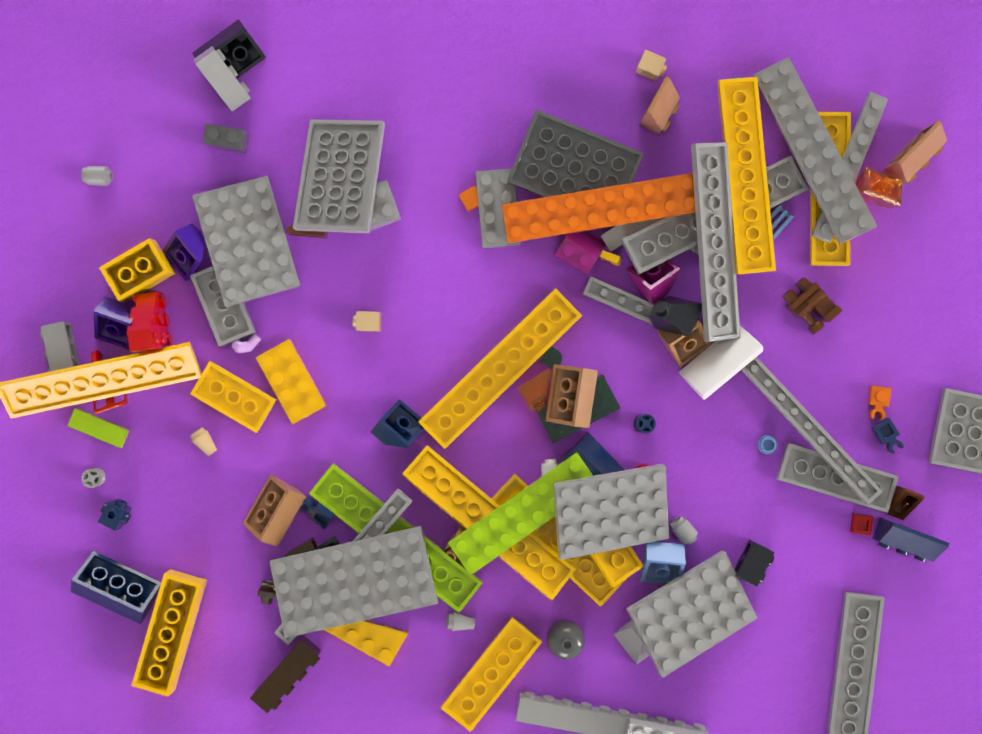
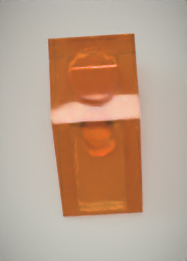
(537, 390)

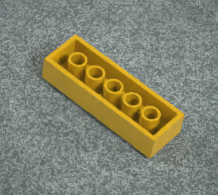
(169, 632)

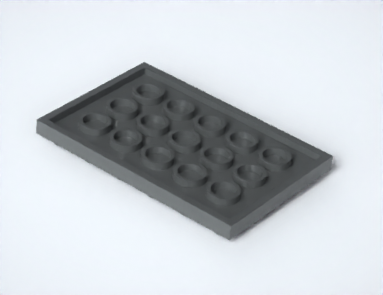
(570, 159)

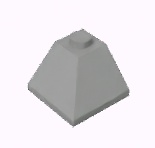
(632, 642)

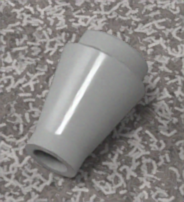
(459, 622)

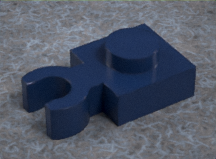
(886, 433)
(319, 513)

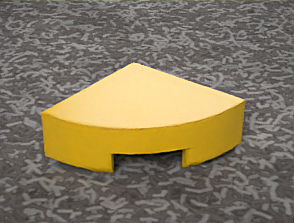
(614, 259)

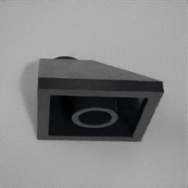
(675, 315)

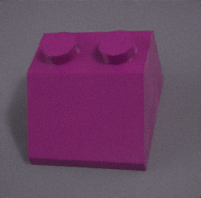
(580, 251)

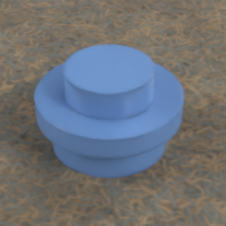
(767, 444)

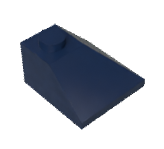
(398, 426)

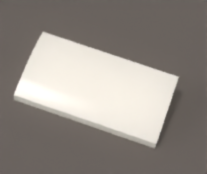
(720, 363)

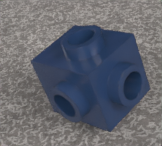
(115, 514)

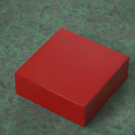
(861, 524)

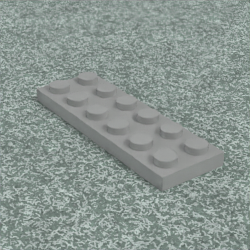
(811, 471)

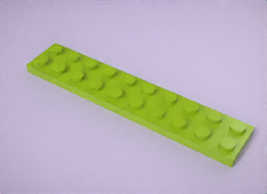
(358, 506)

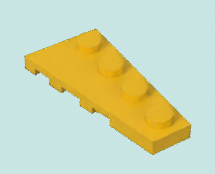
(371, 638)

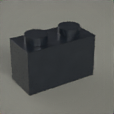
(753, 563)

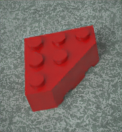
(149, 323)

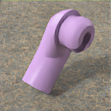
(243, 347)

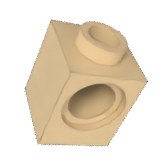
(651, 65)
(367, 321)

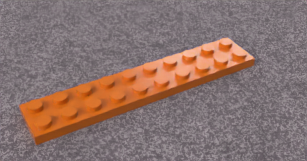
(599, 208)

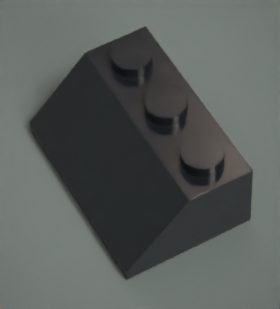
(236, 46)

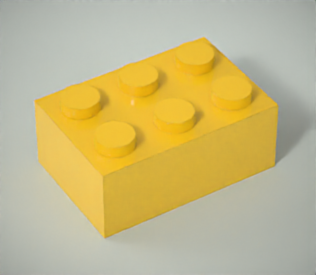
(137, 270)

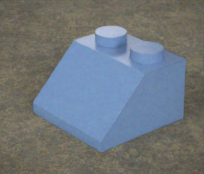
(662, 562)

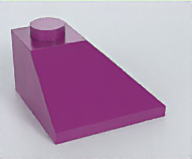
(656, 281)

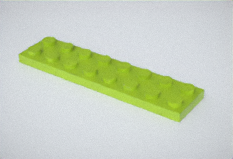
(514, 517)

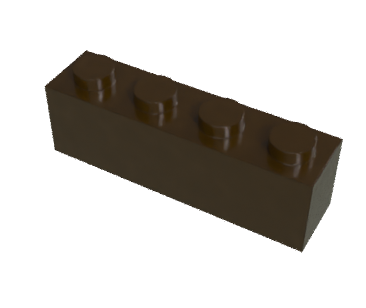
(283, 677)

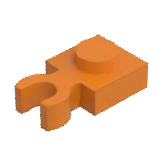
(878, 398)

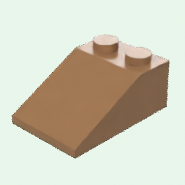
(661, 107)

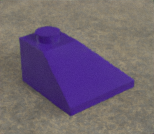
(185, 250)
(112, 322)

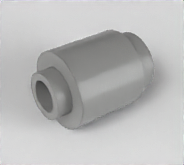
(97, 175)
(684, 530)

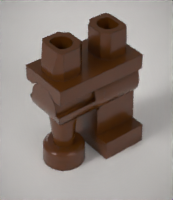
(810, 299)

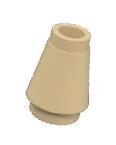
(203, 440)

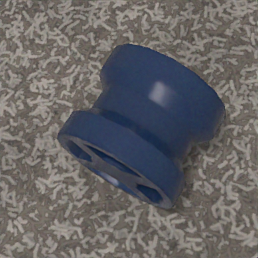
(648, 423)

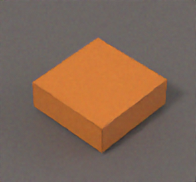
(469, 198)

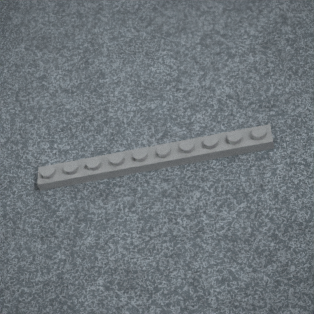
(812, 431)
(376, 526)

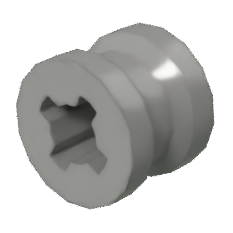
(88, 477)

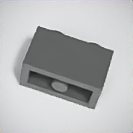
(225, 138)

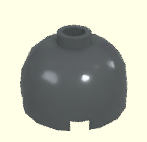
(565, 639)

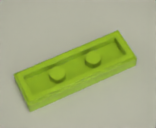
(98, 427)

